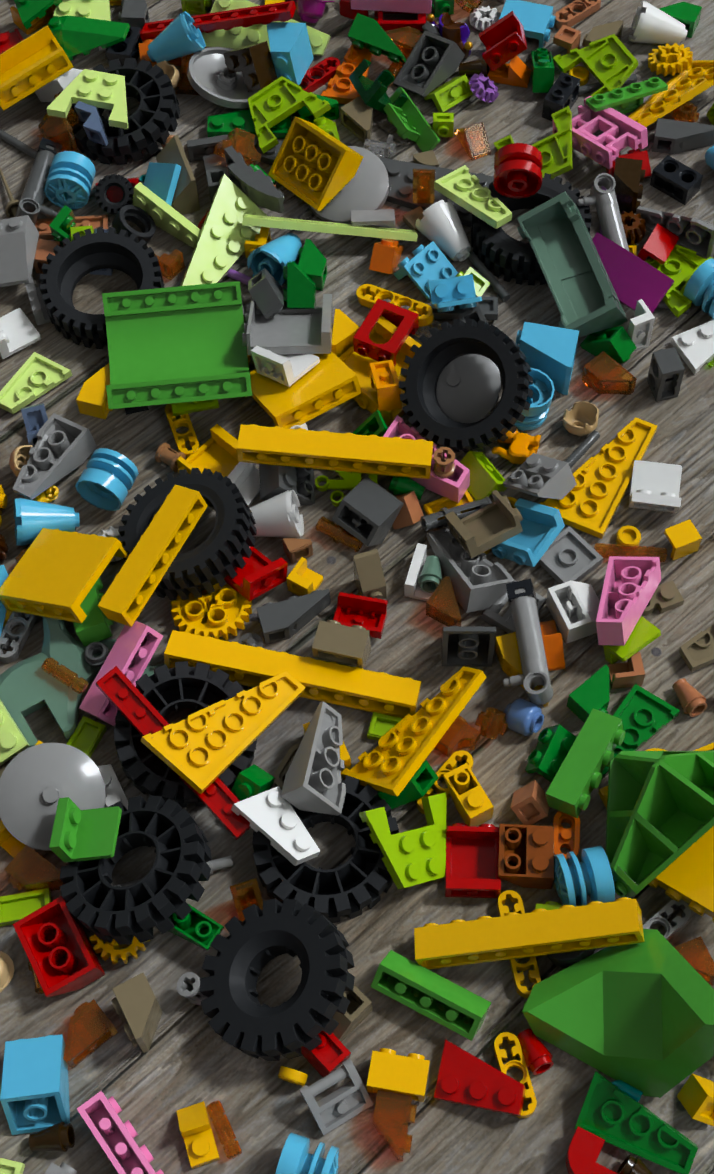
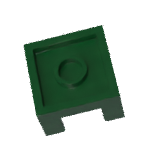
(374, 92)

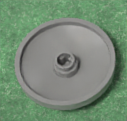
(213, 82)
(363, 192)
(469, 388)
(37, 781)

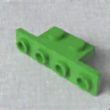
(627, 98)
(411, 122)

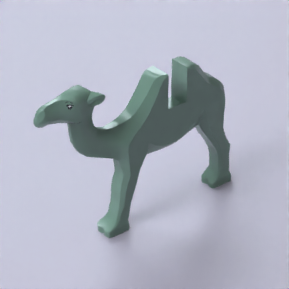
(29, 688)

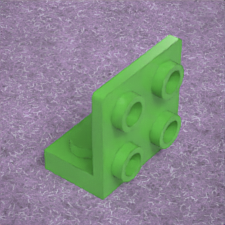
(84, 833)

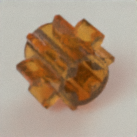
(686, 112)
(491, 723)

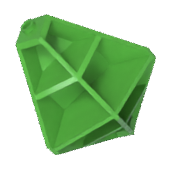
(655, 812)
(629, 1014)

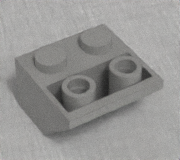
(542, 477)

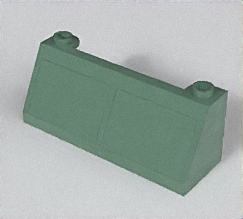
(572, 266)

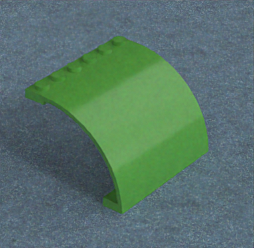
(176, 345)

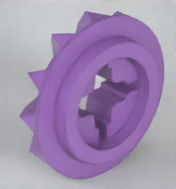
(477, 85)

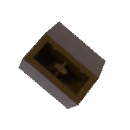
(627, 189)

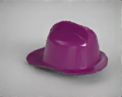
(311, 10)

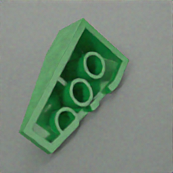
(84, 34)

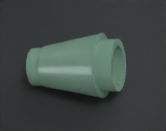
(431, 574)

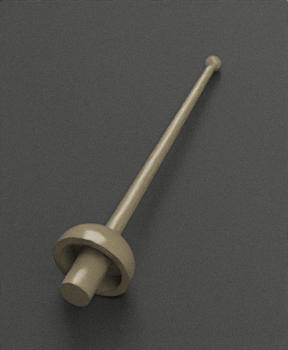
(11, 206)

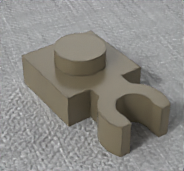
(664, 598)

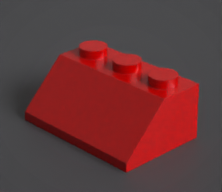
(58, 949)

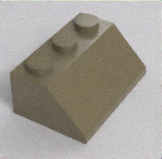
(186, 195)

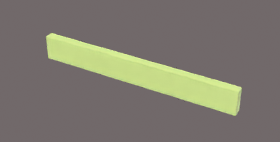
(329, 227)

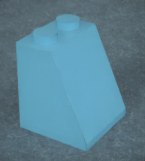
(290, 49)
(550, 351)
(35, 1084)

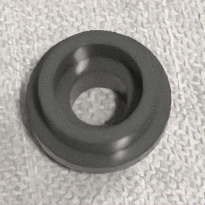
(94, 648)

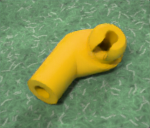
(48, 495)

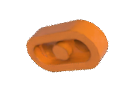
(566, 837)

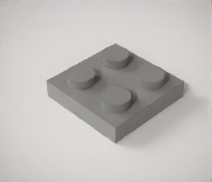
(570, 557)

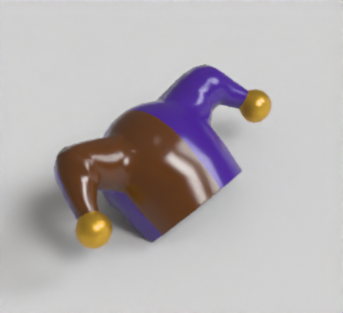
(453, 31)

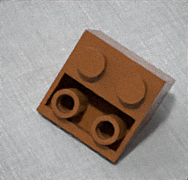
(526, 855)

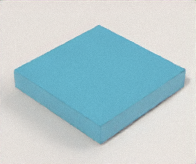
(162, 180)

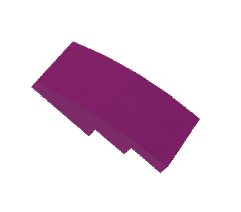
(631, 276)

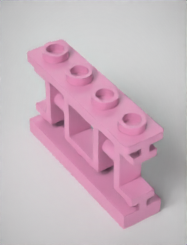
(618, 134)

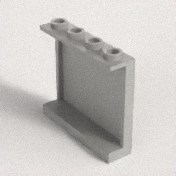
(291, 329)

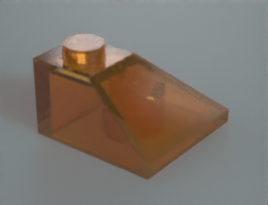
(59, 131)

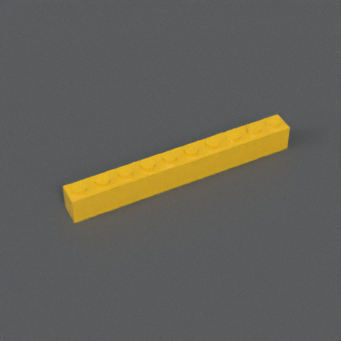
(322, 679)

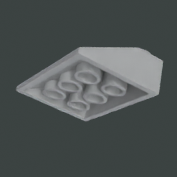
(17, 250)

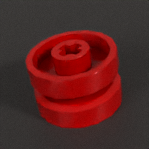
(517, 170)

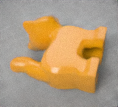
(521, 447)

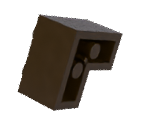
(254, 63)

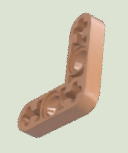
(568, 17)

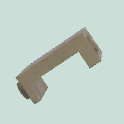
(486, 526)

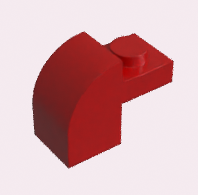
(584, 1152)

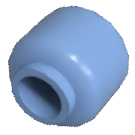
(524, 717)

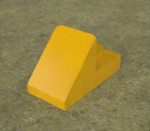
(197, 1135)

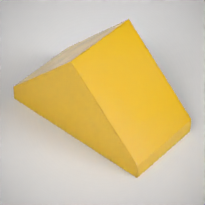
(343, 333)

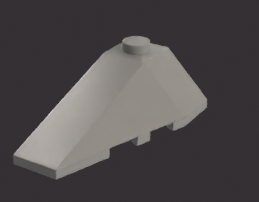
(692, 232)
(57, 452)
(475, 580)
(315, 771)

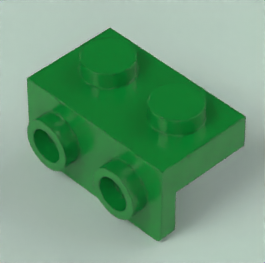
(550, 751)

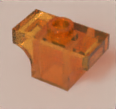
(242, 142)
(458, 737)

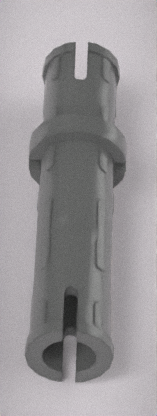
(430, 521)

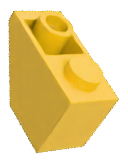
(468, 796)

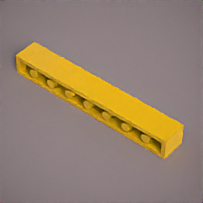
(335, 451)
(529, 934)

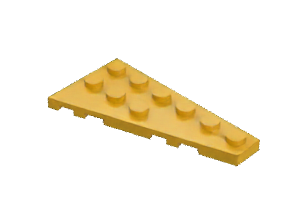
(680, 90)
(604, 480)
(217, 735)
(414, 737)

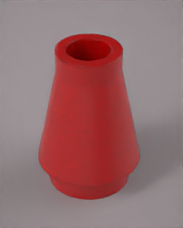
(535, 1053)

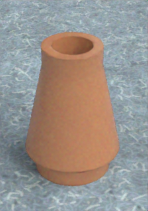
(690, 699)

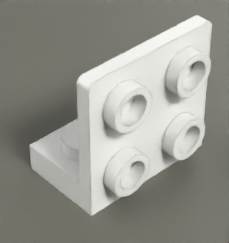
(16, 333)
(283, 367)
(655, 486)

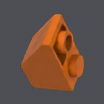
(386, 256)

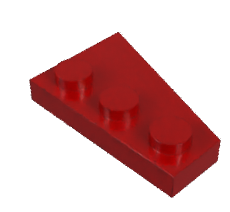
(476, 1084)

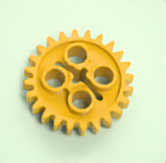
(193, 613)

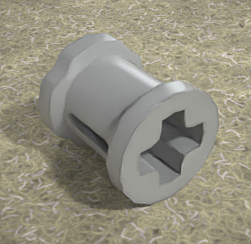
(189, 990)

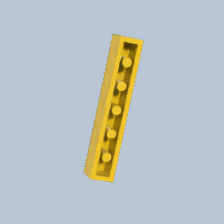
(152, 555)

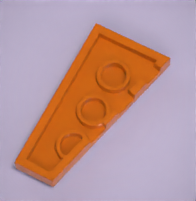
(340, 86)

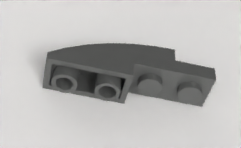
(253, 184)

